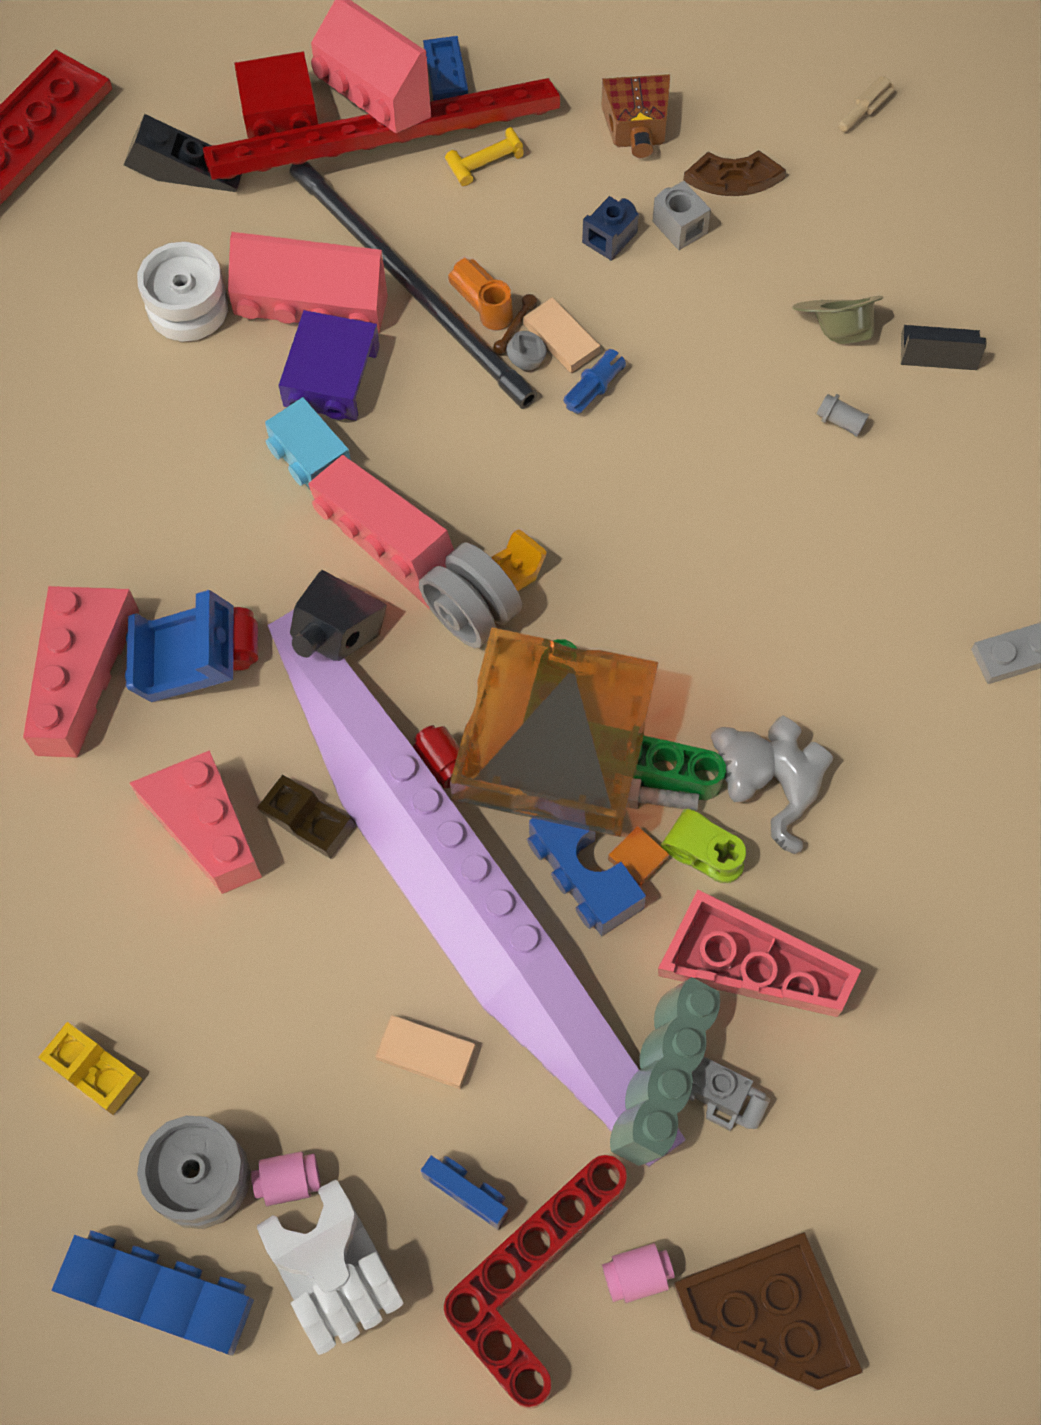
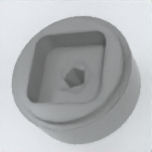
(526, 350)

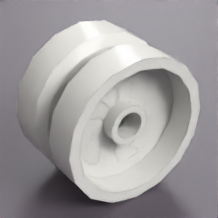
(183, 291)

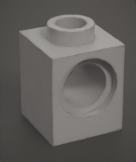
(681, 215)

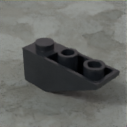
(172, 157)

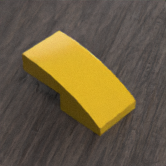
(90, 1068)

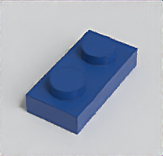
(450, 1179)

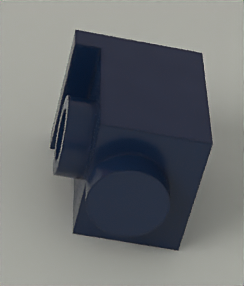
(610, 227)

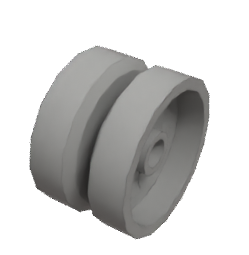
(470, 594)
(176, 1151)

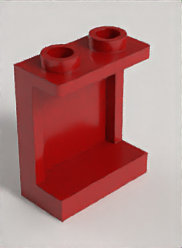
(275, 94)

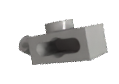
(726, 1092)

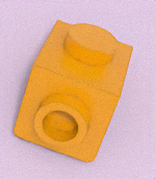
(521, 559)

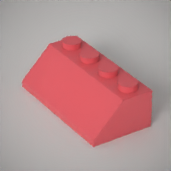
(372, 66)
(285, 276)

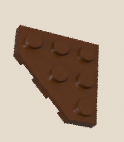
(773, 1312)

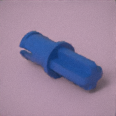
(593, 382)

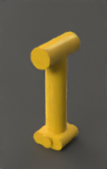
(462, 166)

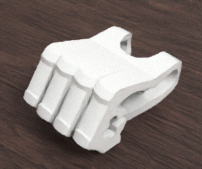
(332, 1272)

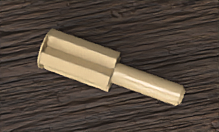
(868, 101)

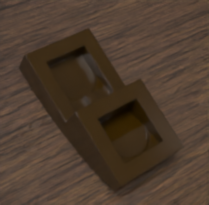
(306, 816)

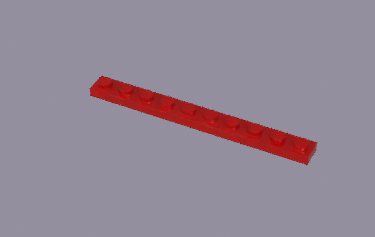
(367, 133)

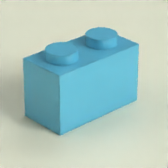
(303, 441)

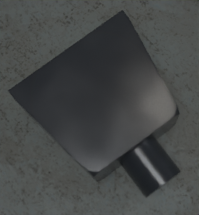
(334, 618)

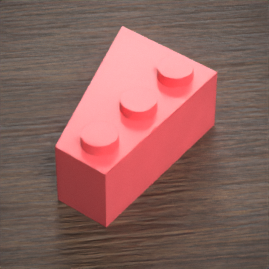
(201, 818)

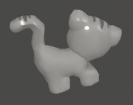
(754, 762)

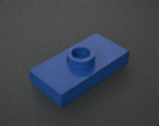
(445, 67)

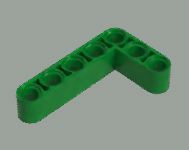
(685, 760)

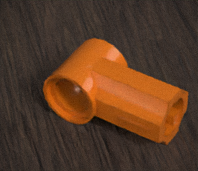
(486, 295)

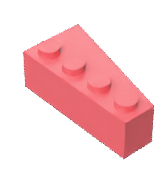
(381, 522)
(73, 664)
(755, 959)

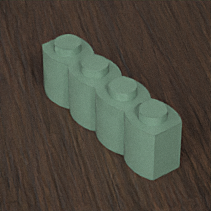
(665, 1076)

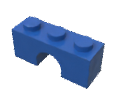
(604, 896)

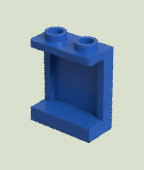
(181, 649)

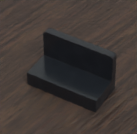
(941, 347)

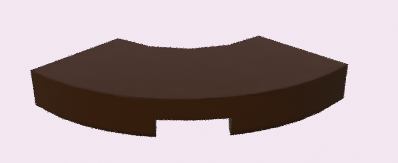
(734, 176)

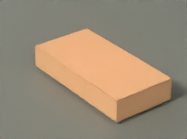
(561, 335)
(425, 1052)

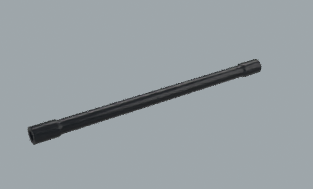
(506, 377)

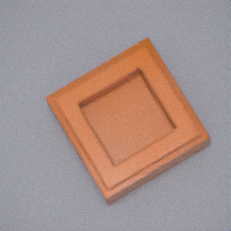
(639, 855)

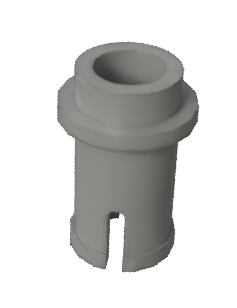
(842, 414)

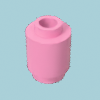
(286, 1178)
(638, 1273)

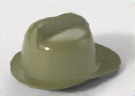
(844, 319)

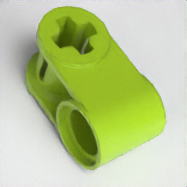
(700, 844)

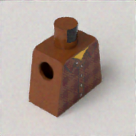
(636, 111)

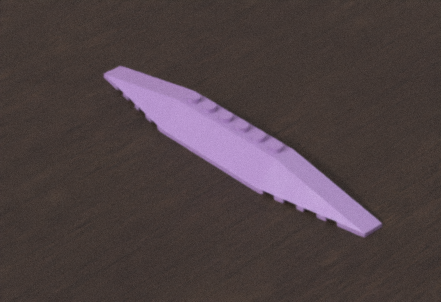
(457, 884)

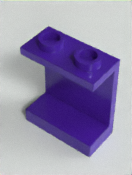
(328, 363)

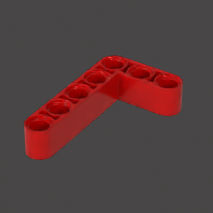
(526, 1268)

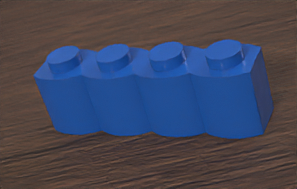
(154, 1294)

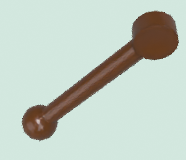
(529, 302)

